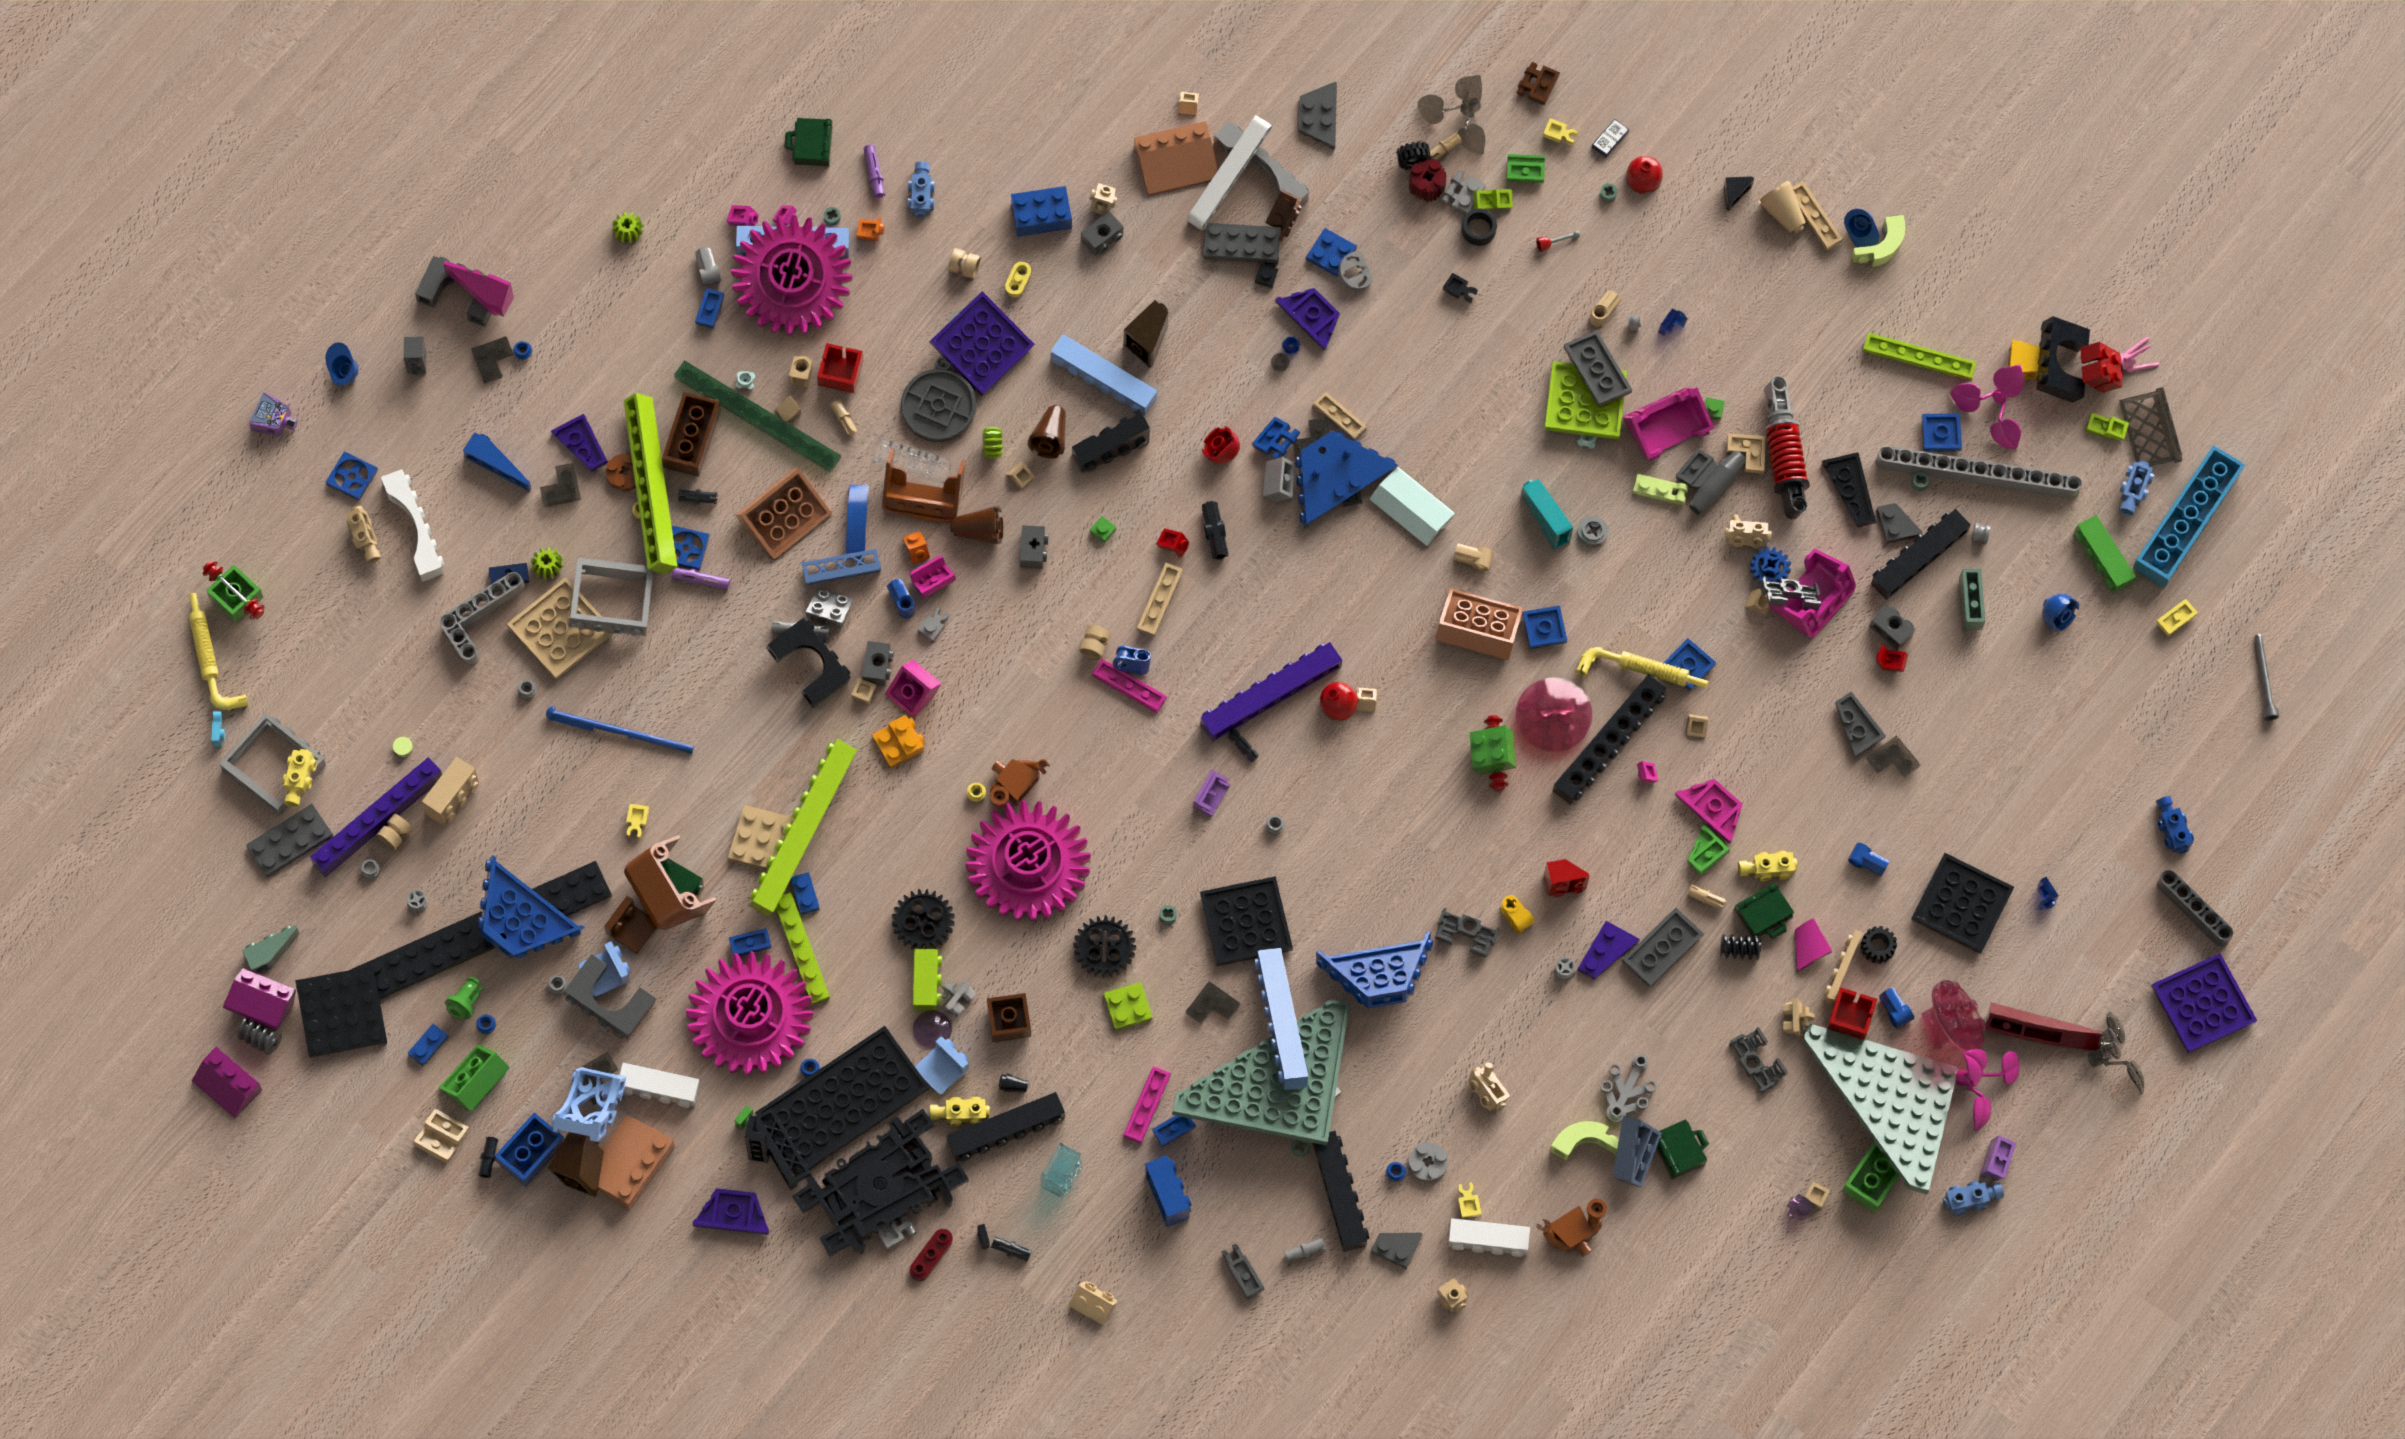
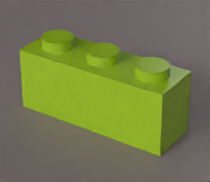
(926, 979)

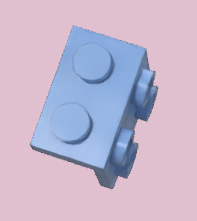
(616, 972)
(943, 1066)

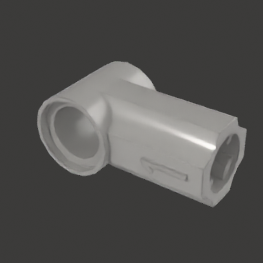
(708, 270)

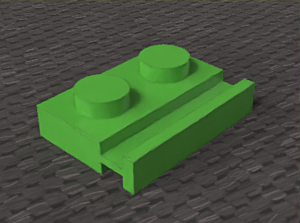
(1525, 168)

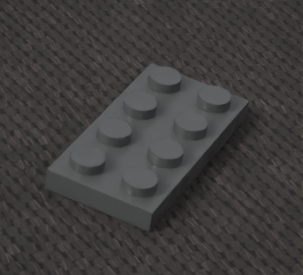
(1242, 243)
(1597, 368)
(289, 840)
(1662, 947)

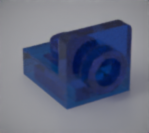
(1674, 317)
(2047, 890)

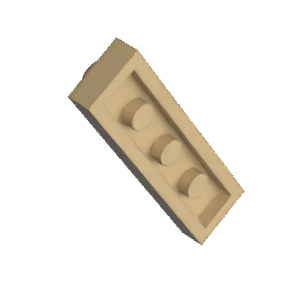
(1816, 217)
(1159, 599)
(1838, 974)

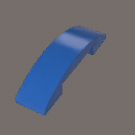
(857, 518)

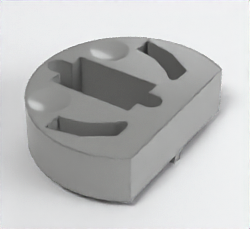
(1344, 265)

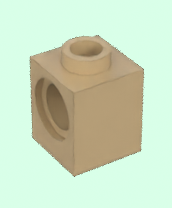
(801, 378)

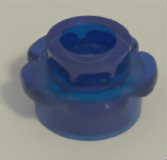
(1291, 340)

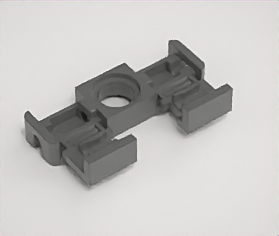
(1778, 594)
(1452, 922)
(1744, 1047)

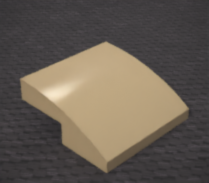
(441, 1136)

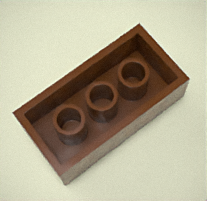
(691, 434)

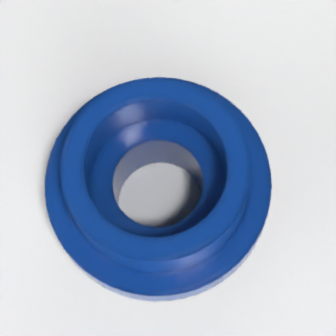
(522, 345)
(485, 1018)
(806, 1063)
(1395, 1166)

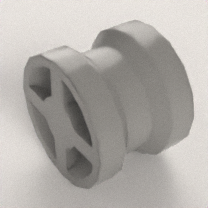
(1981, 533)
(415, 897)
(1567, 965)

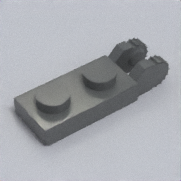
(1243, 1273)

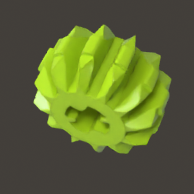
(627, 221)
(992, 442)
(541, 559)

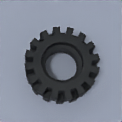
(1412, 154)
(1883, 934)

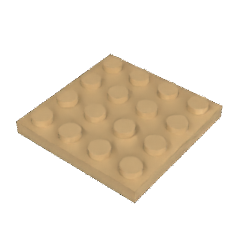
(547, 633)

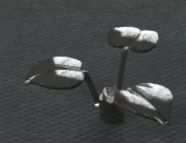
(1470, 91)
(2110, 1047)

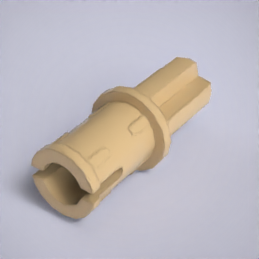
(1445, 146)
(843, 417)
(1706, 897)

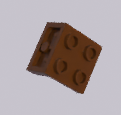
(1283, 212)
(630, 925)

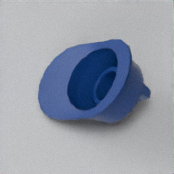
(1861, 228)
(341, 364)

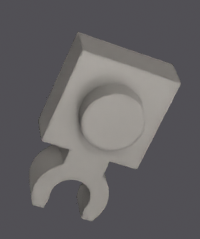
(933, 626)

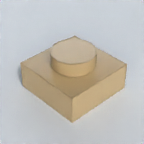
(863, 691)
(1817, 1194)

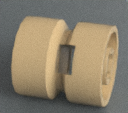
(970, 265)
(1093, 645)
(394, 832)

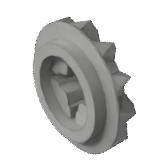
(1594, 523)

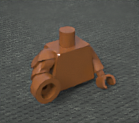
(1015, 780)
(1573, 1229)

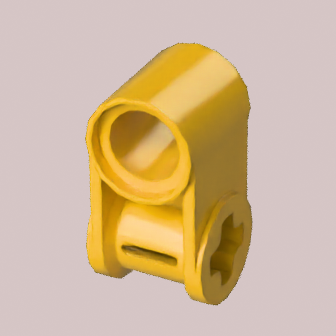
(1518, 916)

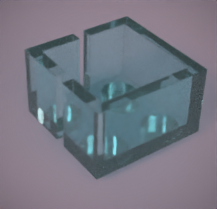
(1061, 1170)

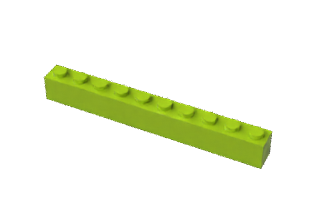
(650, 483)
(802, 828)

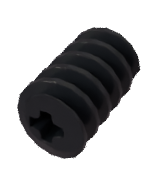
(1741, 947)

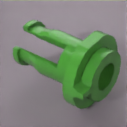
(460, 1004)

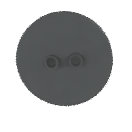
(938, 405)

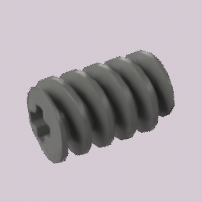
(258, 1037)

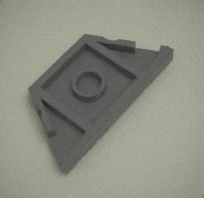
(1318, 114)

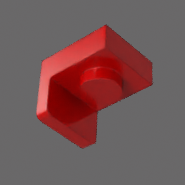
(1173, 541)

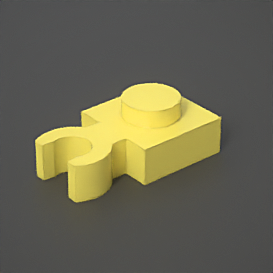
(1556, 131)
(637, 817)
(1468, 1204)

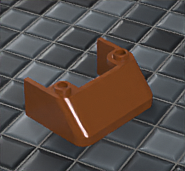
(921, 500)
(657, 891)

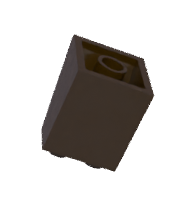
(1147, 332)
(578, 1163)

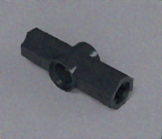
(1215, 530)

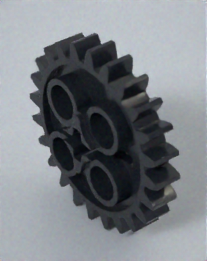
(916, 934)
(1122, 947)

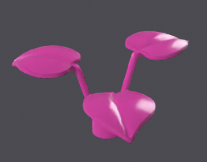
(2008, 384)
(1976, 1063)

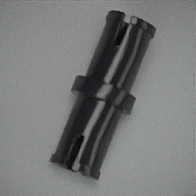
(698, 496)
(488, 1157)
(1011, 1248)

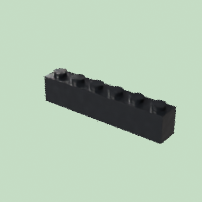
(1920, 553)
(1005, 1127)
(1340, 1193)

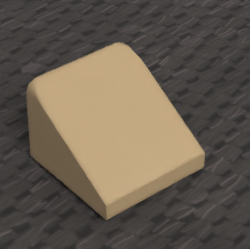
(1188, 103)
(788, 409)
(1020, 475)
(1757, 602)
(1367, 699)
(1697, 725)

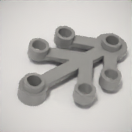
(1626, 1090)

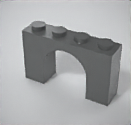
(436, 280)
(621, 1021)

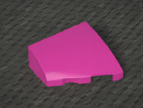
(1810, 944)

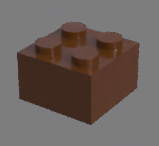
(1009, 1017)

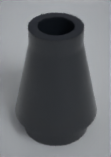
(1011, 1083)

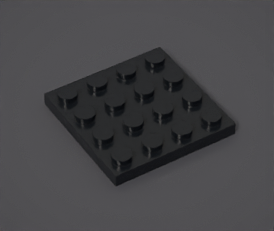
(1962, 903)
(1245, 920)
(341, 1011)

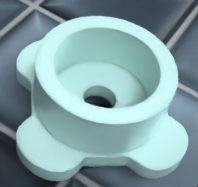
(749, 376)
(1589, 443)

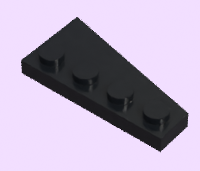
(1850, 482)

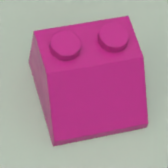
(913, 688)

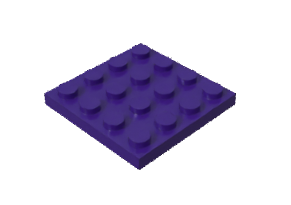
(981, 343)
(2204, 1003)

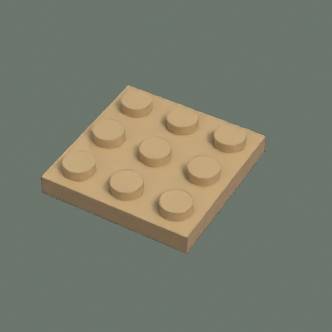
(757, 836)

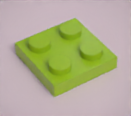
(1128, 1006)

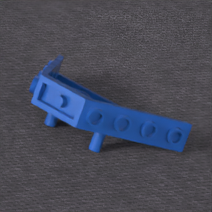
(1336, 474)
(519, 914)
(1378, 974)

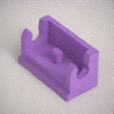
(1211, 793)
(1998, 1158)

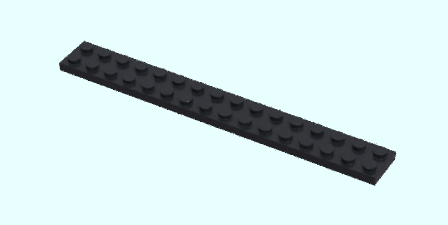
(462, 939)

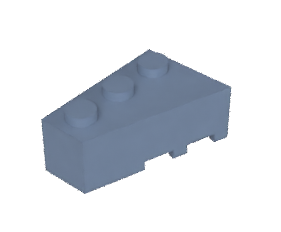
(1635, 1151)

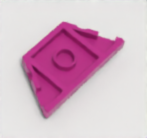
(1714, 806)

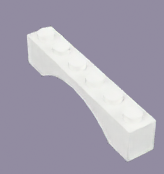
(399, 492)

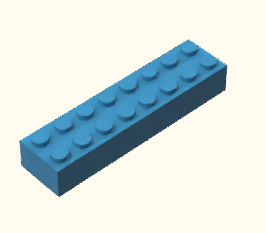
(2188, 516)

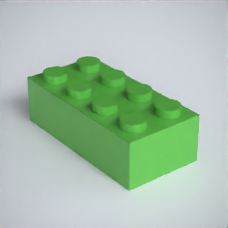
(1871, 1179)

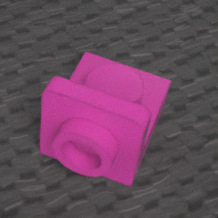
(742, 216)

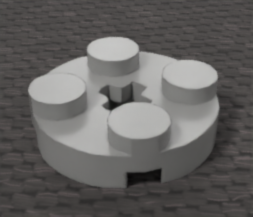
(1437, 1156)

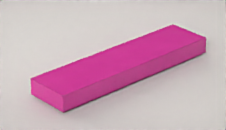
(1129, 686)
(1146, 1105)

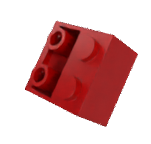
(1564, 877)

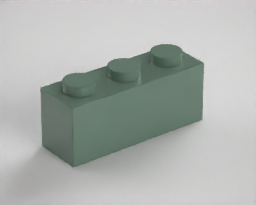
(1972, 599)

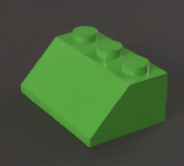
(474, 1077)

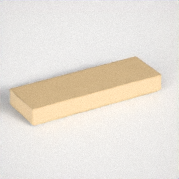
(1339, 416)

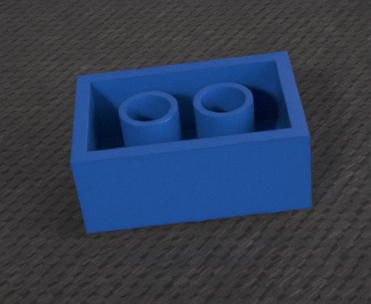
(1041, 211)
(529, 1149)
(1168, 1190)

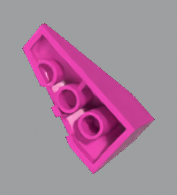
(489, 291)

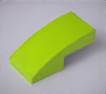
(1493, 199)
(2108, 428)

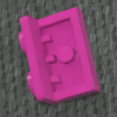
(932, 576)

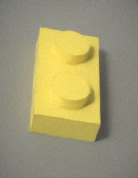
(2176, 617)

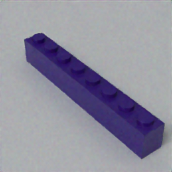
(1271, 691)
(375, 817)

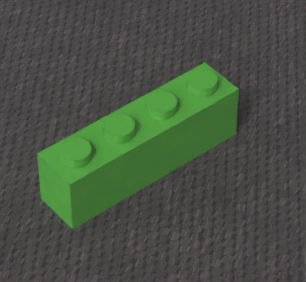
(2105, 554)

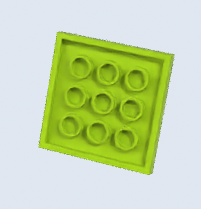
(1574, 409)

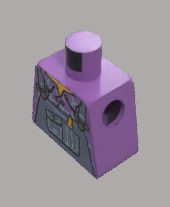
(271, 416)

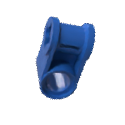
(1134, 660)

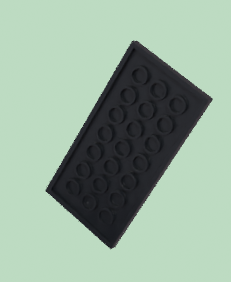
(845, 1098)

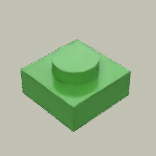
(1714, 408)
(1103, 529)
(742, 1119)

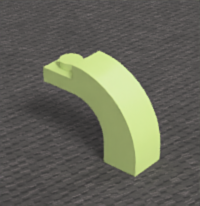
(1882, 253)
(1583, 1133)

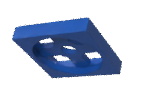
(357, 493)
(690, 534)

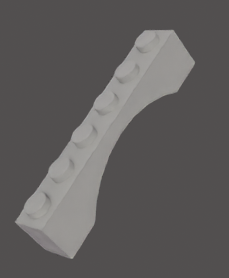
(1226, 140)

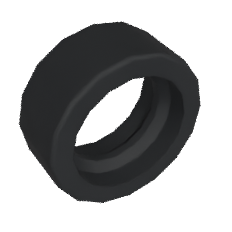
(1479, 214)

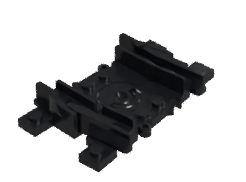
(885, 1204)

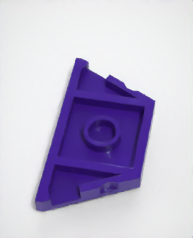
(1312, 314)
(732, 1212)

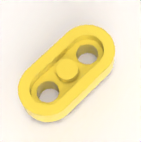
(1017, 280)

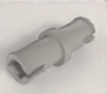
(1305, 1250)

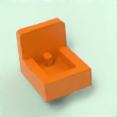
(870, 229)
(916, 547)

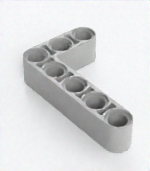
(477, 613)

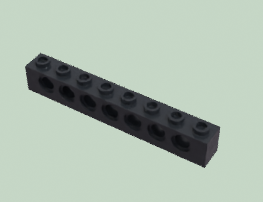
(1648, 687)

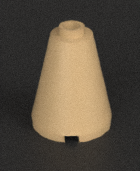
(1784, 207)

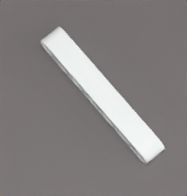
(1229, 173)

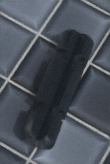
(1243, 745)

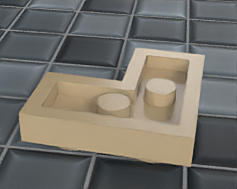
(1752, 447)

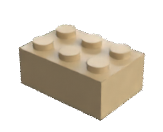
(450, 791)

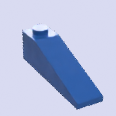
(487, 455)

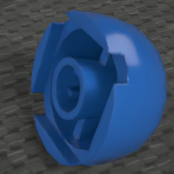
(2059, 611)

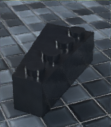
(1112, 442)

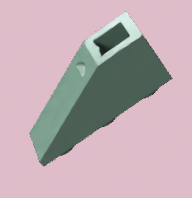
(266, 953)

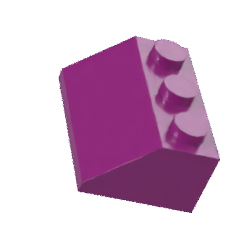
(260, 999)
(226, 1082)

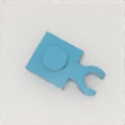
(218, 733)

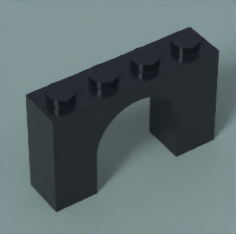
(2051, 377)
(803, 636)

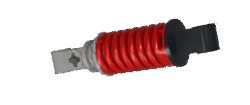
(1785, 449)

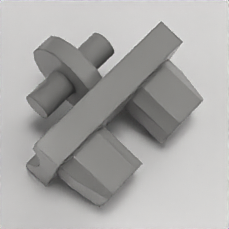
(952, 1004)

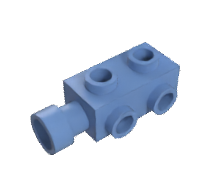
(921, 192)
(2136, 486)
(1969, 1199)

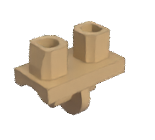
(1799, 1015)

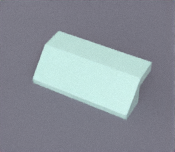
(1412, 506)

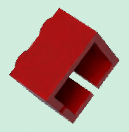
(840, 372)
(2106, 372)
(1852, 1017)

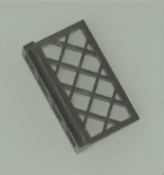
(2165, 420)

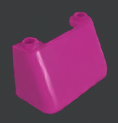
(1668, 421)
(1835, 588)

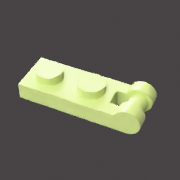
(1660, 489)

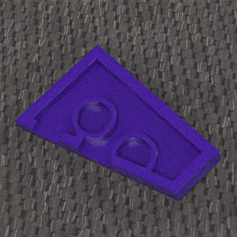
(581, 441)
(1606, 949)

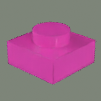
(786, 213)
(1647, 772)

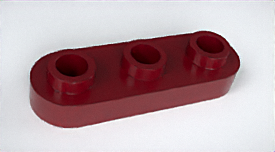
(929, 1263)

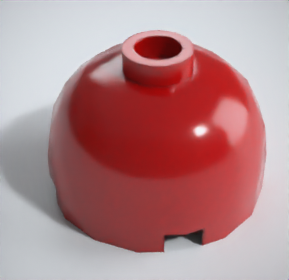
(1644, 174)
(1221, 445)
(1338, 701)

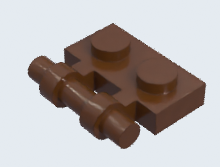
(1543, 85)

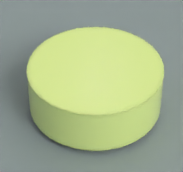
(402, 747)

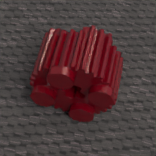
(1427, 180)

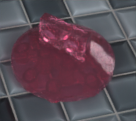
(1553, 714)
(1952, 1018)

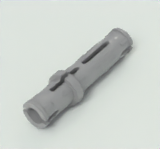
(780, 627)

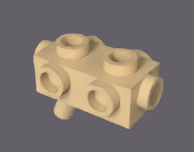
(1747, 533)
(1488, 1088)

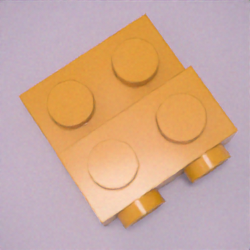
(899, 741)

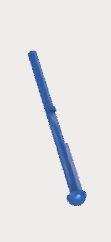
(588, 724)

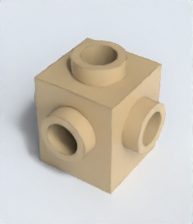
(1102, 199)
(1452, 1295)

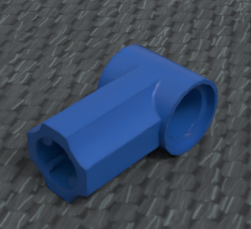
(901, 597)
(1864, 857)
(1898, 1012)

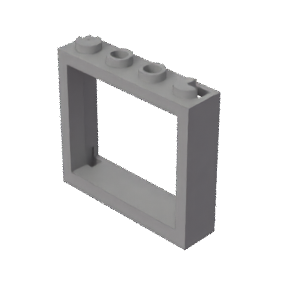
(613, 570)
(247, 741)

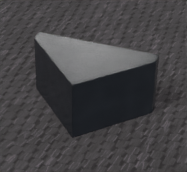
(1735, 189)

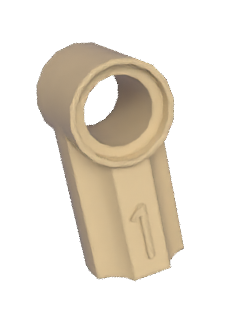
(1604, 308)
(1478, 557)

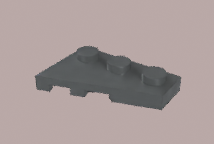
(1858, 725)

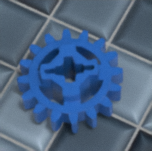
(1770, 559)

